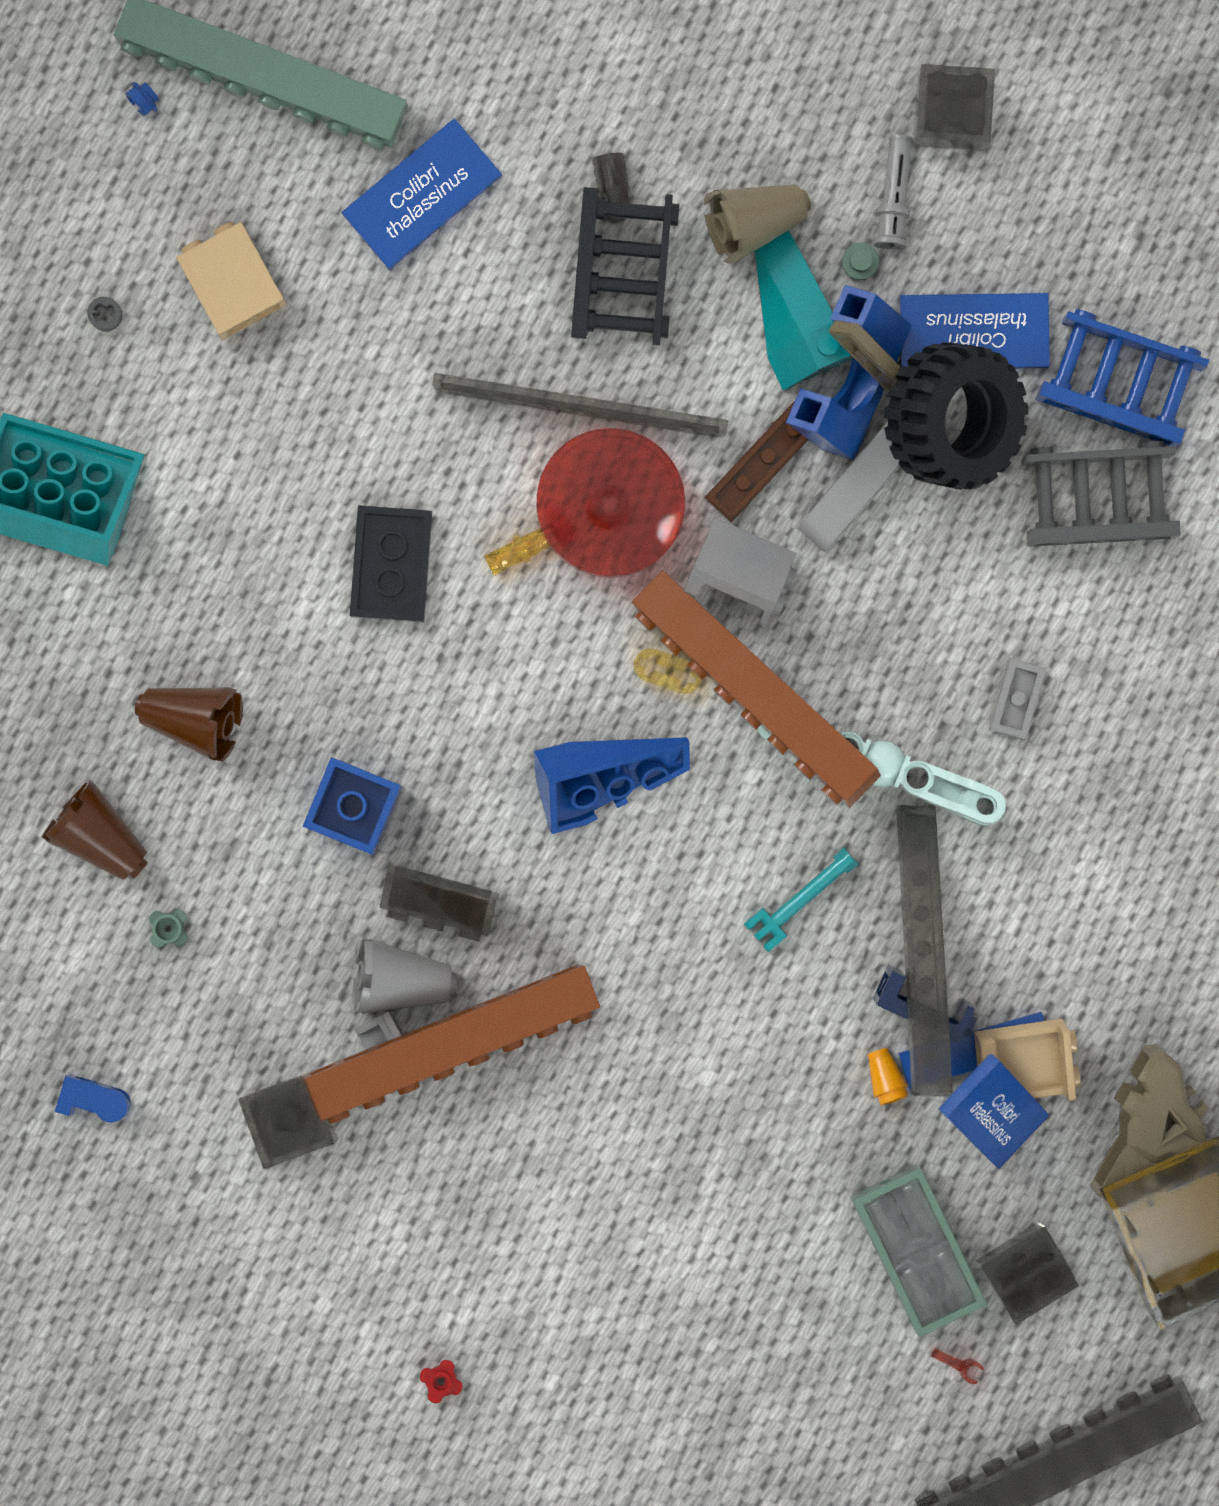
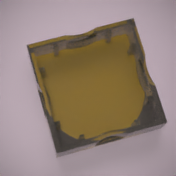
(1171, 1231)

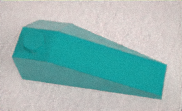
(794, 315)

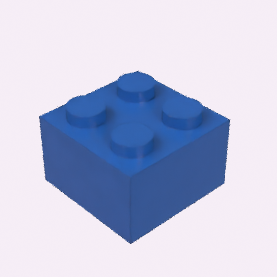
(352, 806)

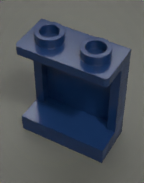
(888, 997)

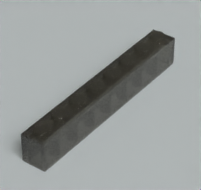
(1077, 1451)

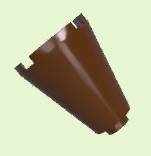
(193, 717)
(96, 834)

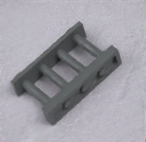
(1084, 528)

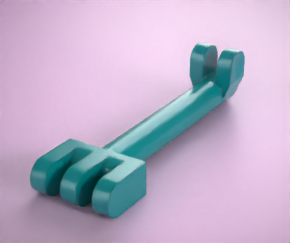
(772, 923)

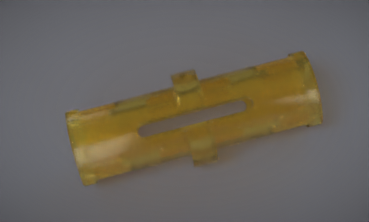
(516, 551)

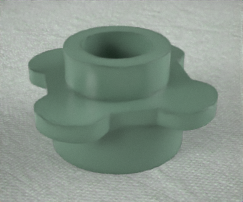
(160, 921)

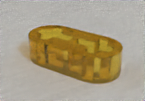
(665, 680)

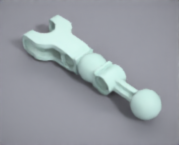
(942, 789)

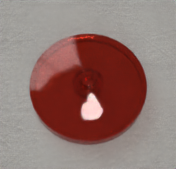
(610, 502)

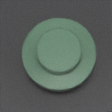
(860, 261)

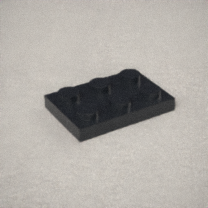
(391, 563)

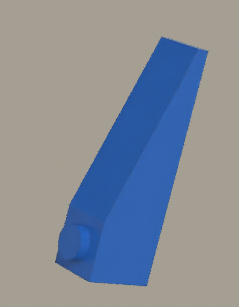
(590, 774)

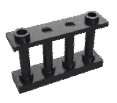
(593, 246)

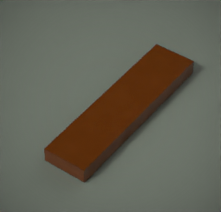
(756, 468)

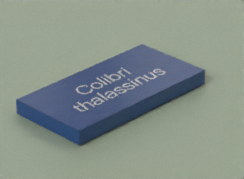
(421, 194)
(1005, 323)
(994, 1111)

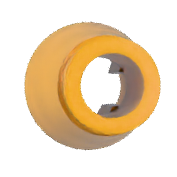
(886, 1077)

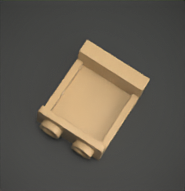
(230, 279)
(1035, 1055)

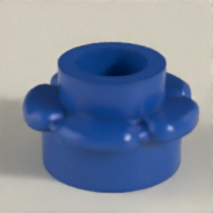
(143, 97)

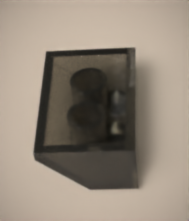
(438, 902)

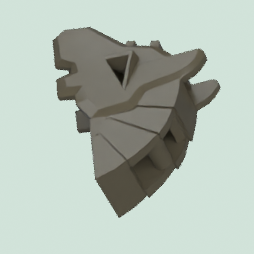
(1144, 1124)

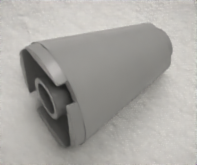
(398, 979)

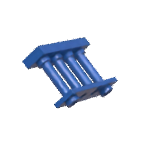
(1128, 415)

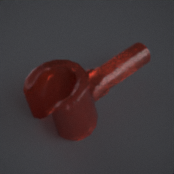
(957, 1364)

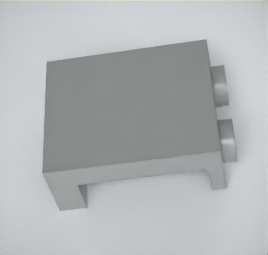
(743, 568)

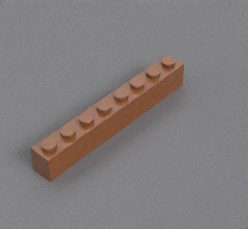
(756, 689)
(451, 1042)

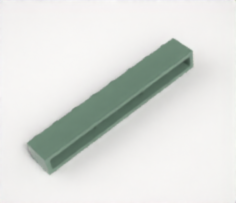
(261, 72)

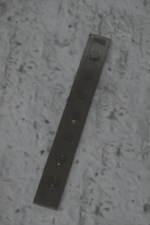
(580, 405)
(924, 951)

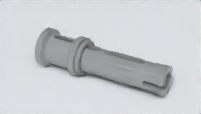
(893, 209)

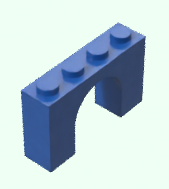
(842, 421)

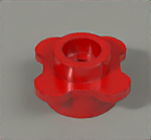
(445, 1371)

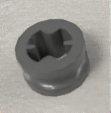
(107, 303)

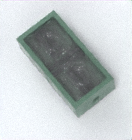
(918, 1250)

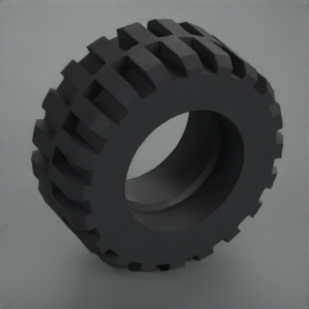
(920, 407)

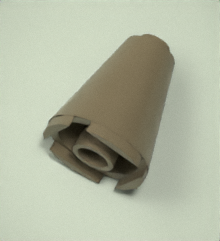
(752, 217)

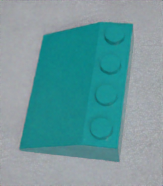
(64, 491)

